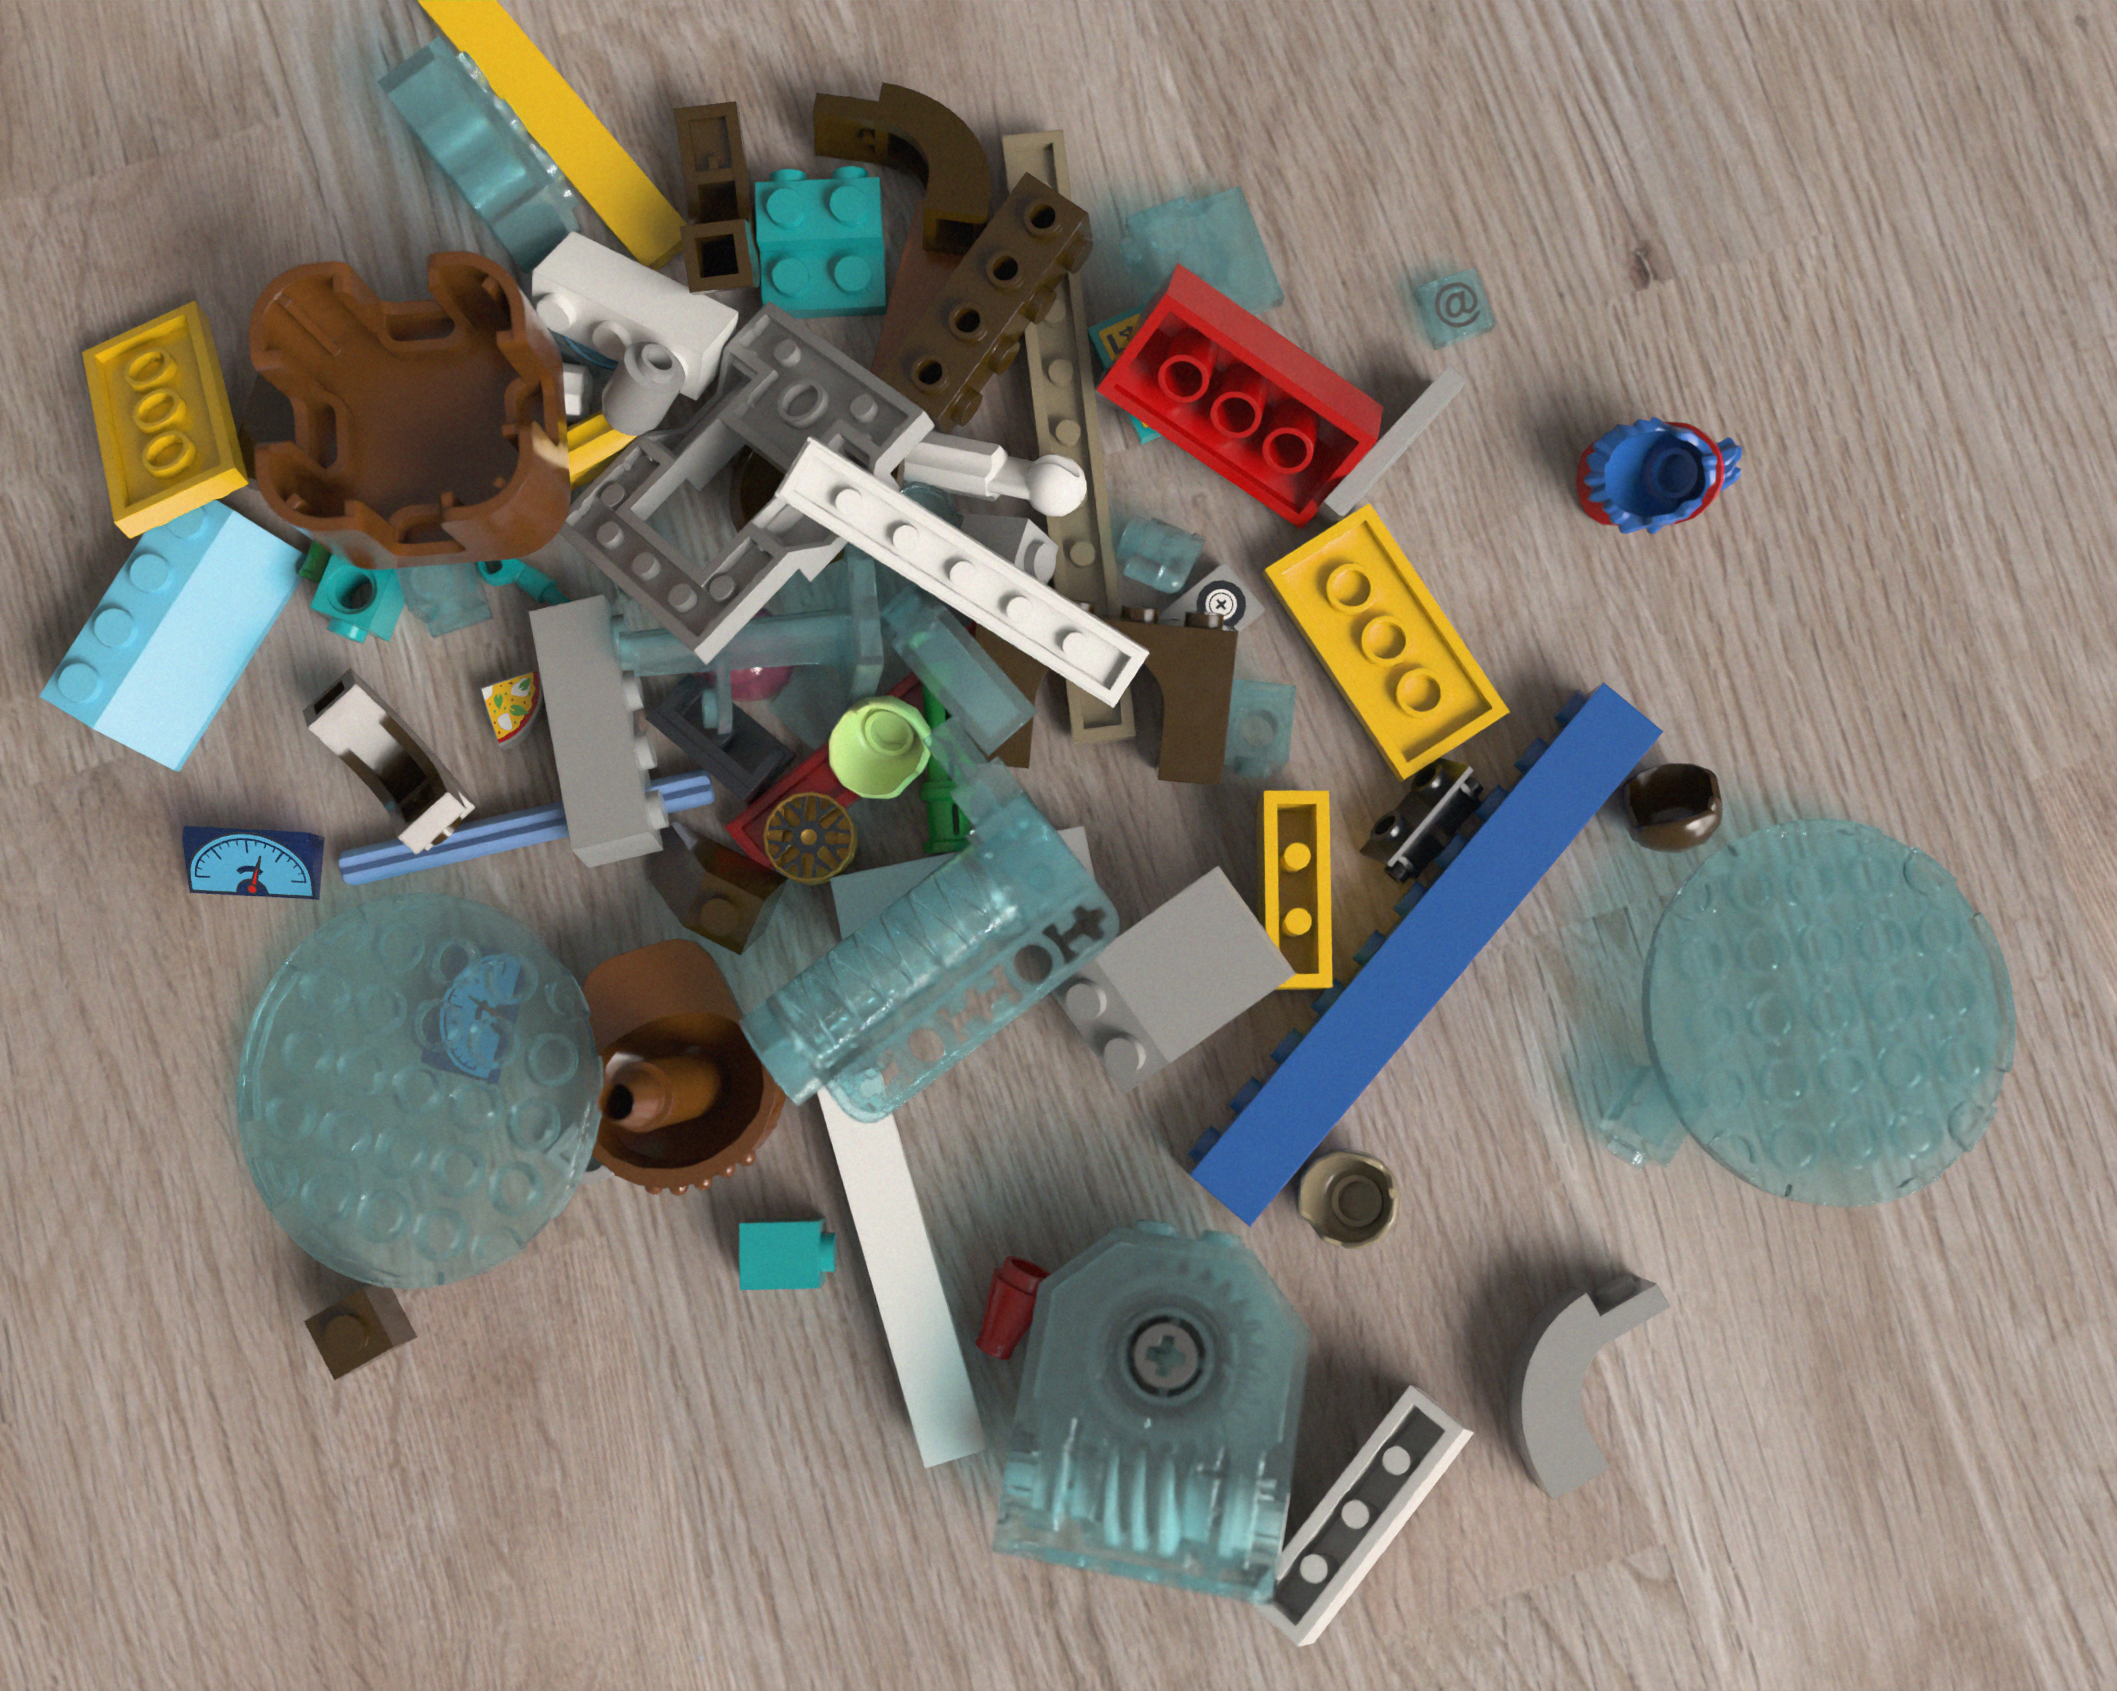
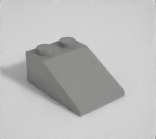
(1172, 980)

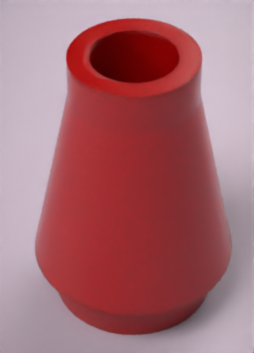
(1009, 1306)

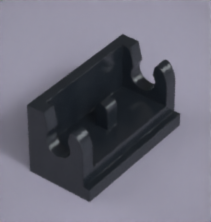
(741, 760)

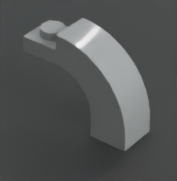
(1550, 1376)

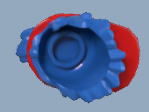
(1654, 474)

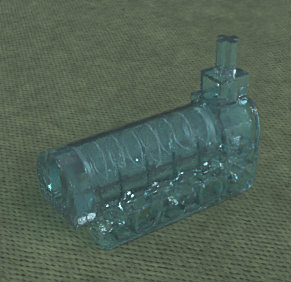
(932, 947)

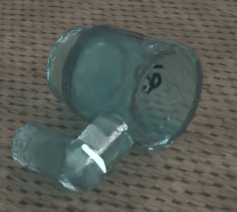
(1159, 554)

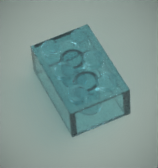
(484, 151)

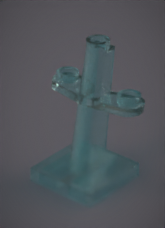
(835, 637)

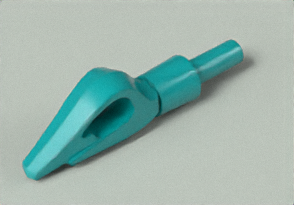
(527, 577)

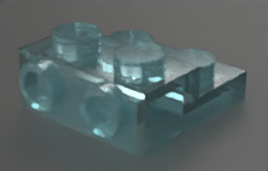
(1209, 238)

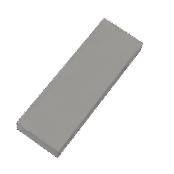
(1390, 447)

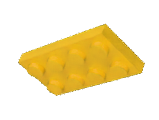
(163, 420)
(1385, 642)

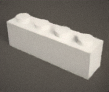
(1363, 1514)

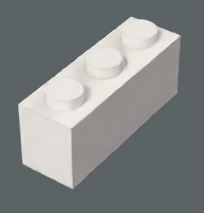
(618, 302)

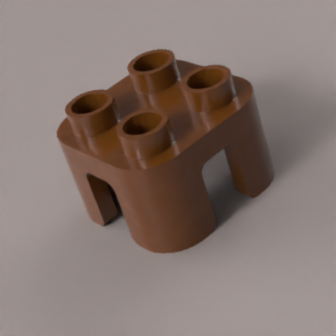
(417, 420)

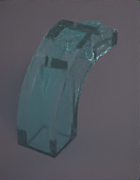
(954, 667)

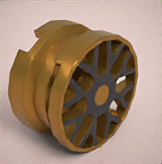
(810, 838)

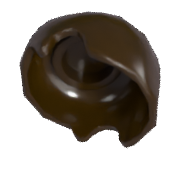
(1672, 807)

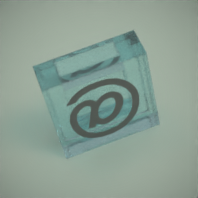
(1454, 308)

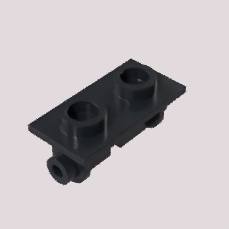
(1438, 795)

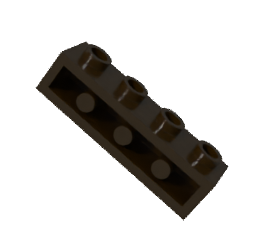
(990, 303)

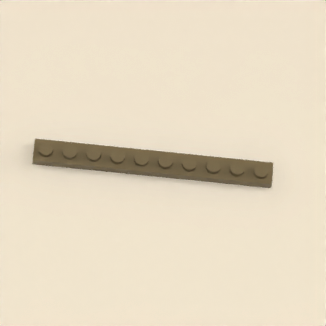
(1070, 426)

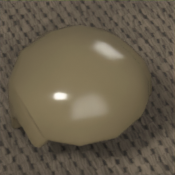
(1349, 1198)

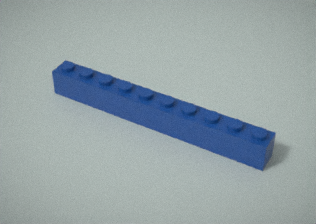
(1422, 952)

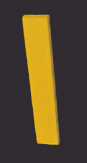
(563, 127)

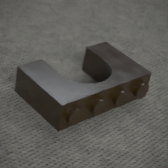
(1194, 679)

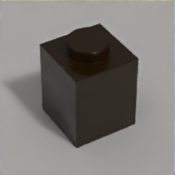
(360, 1330)

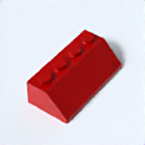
(1241, 397)

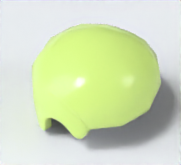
(878, 747)

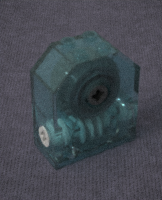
(1150, 1470)

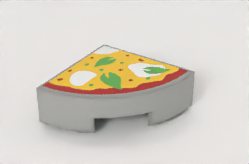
(514, 707)

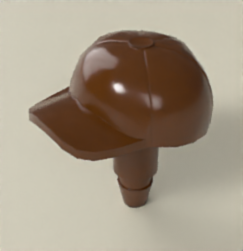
(678, 1072)

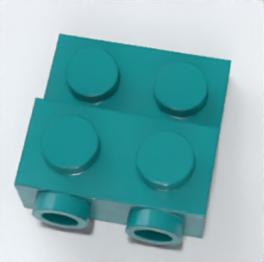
(822, 243)

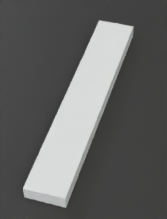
(961, 571)
(906, 1282)

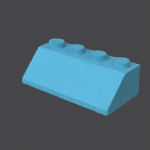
(176, 631)

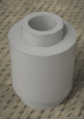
(642, 388)

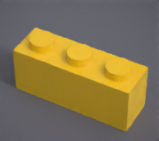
(1296, 882)

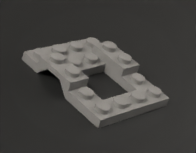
(772, 395)

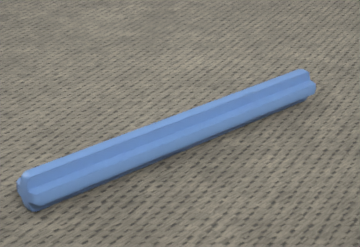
(502, 833)

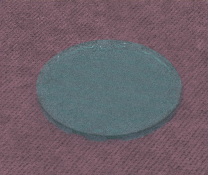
(1828, 1013)
(419, 1090)

